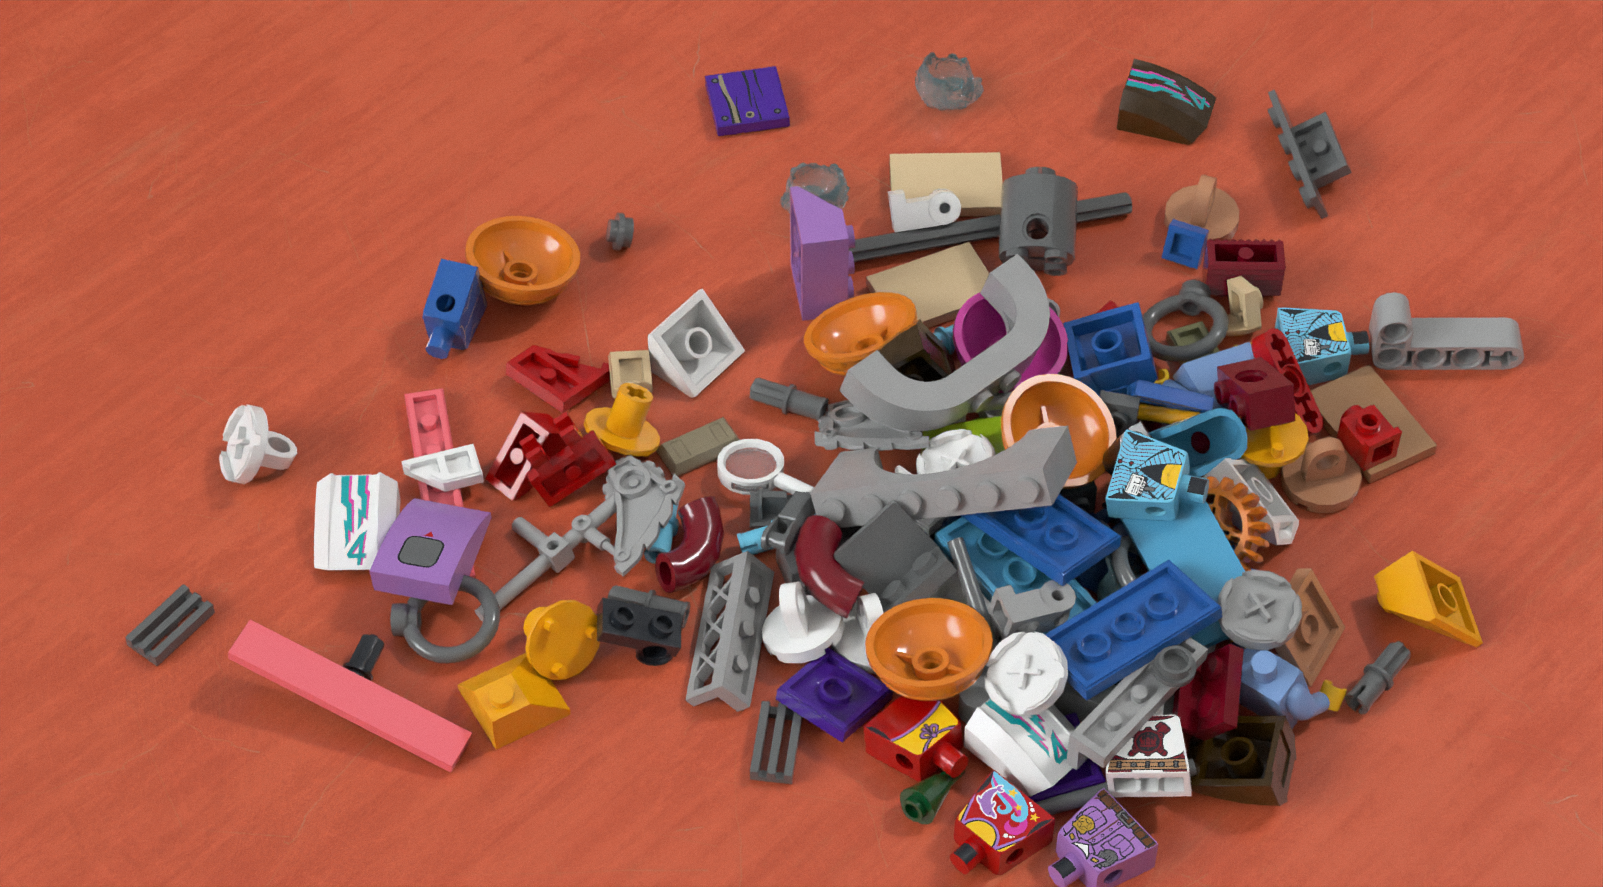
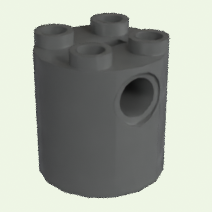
(1039, 220)

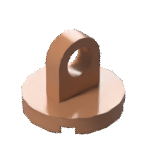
(1204, 207)
(1322, 477)

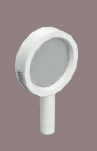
(754, 465)

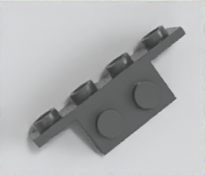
(1315, 152)

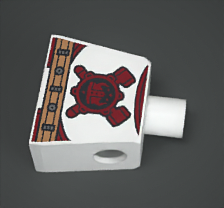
(1152, 761)

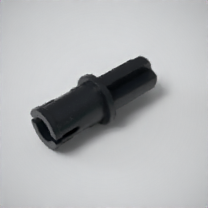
(365, 656)

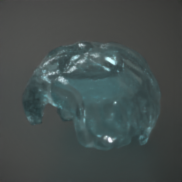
(947, 82)
(820, 181)

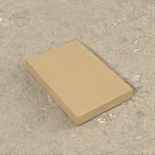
(970, 176)
(935, 282)

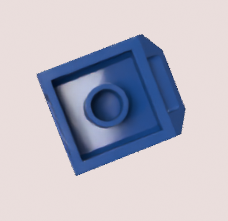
(1111, 349)

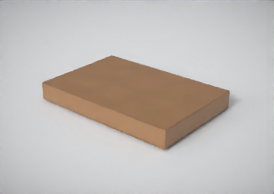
(1364, 389)

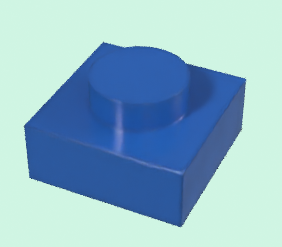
(1185, 244)

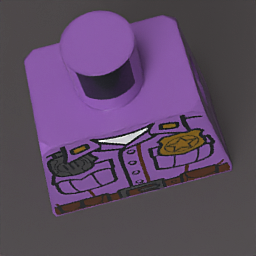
(1102, 846)

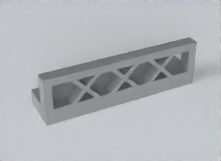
(739, 629)
(1123, 713)

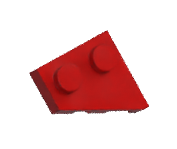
(556, 376)

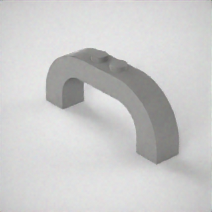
(924, 406)

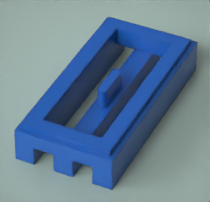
(1170, 397)

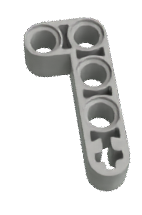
(1440, 342)

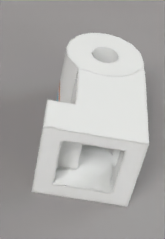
(923, 212)

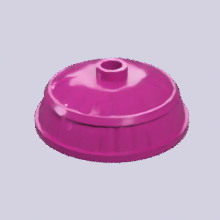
(981, 326)

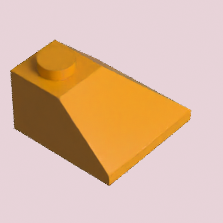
(1427, 597)
(513, 701)

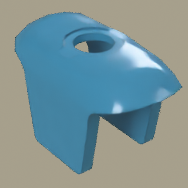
(1223, 429)

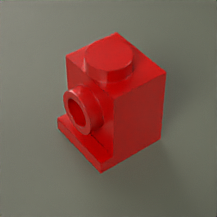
(1368, 436)

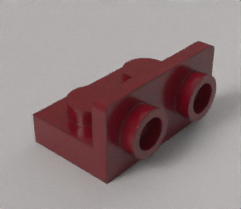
(1212, 698)

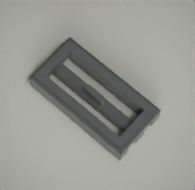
(165, 621)
(781, 714)

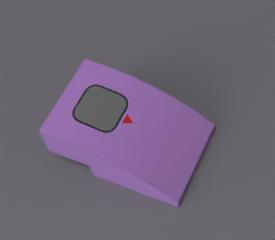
(429, 550)

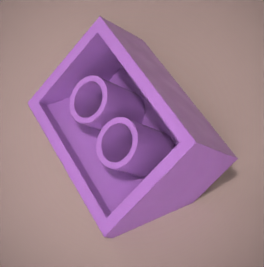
(819, 253)

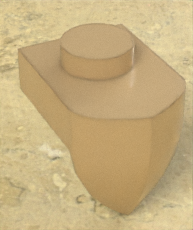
(1245, 307)
(630, 368)

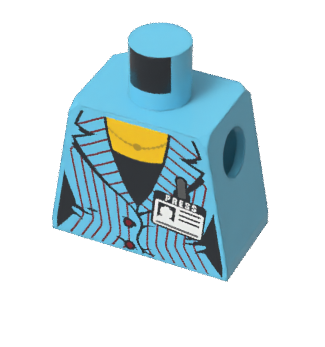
(1320, 342)
(1151, 480)

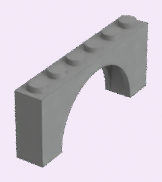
(1016, 478)

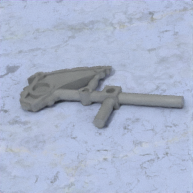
(853, 430)
(642, 507)

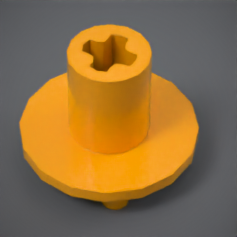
(624, 425)
(1276, 446)
(561, 639)

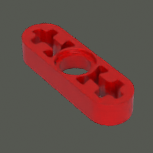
(1276, 350)

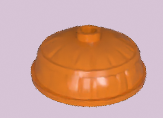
(523, 259)
(857, 329)
(1057, 402)
(929, 648)

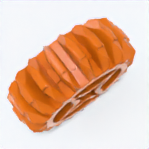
(1248, 539)

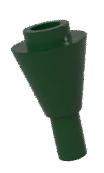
(925, 798)

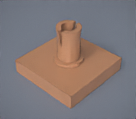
(1318, 627)

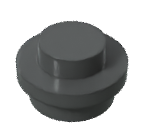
(620, 231)
(1174, 666)

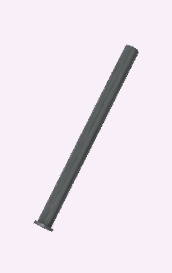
(974, 230)

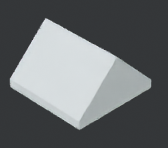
(692, 345)

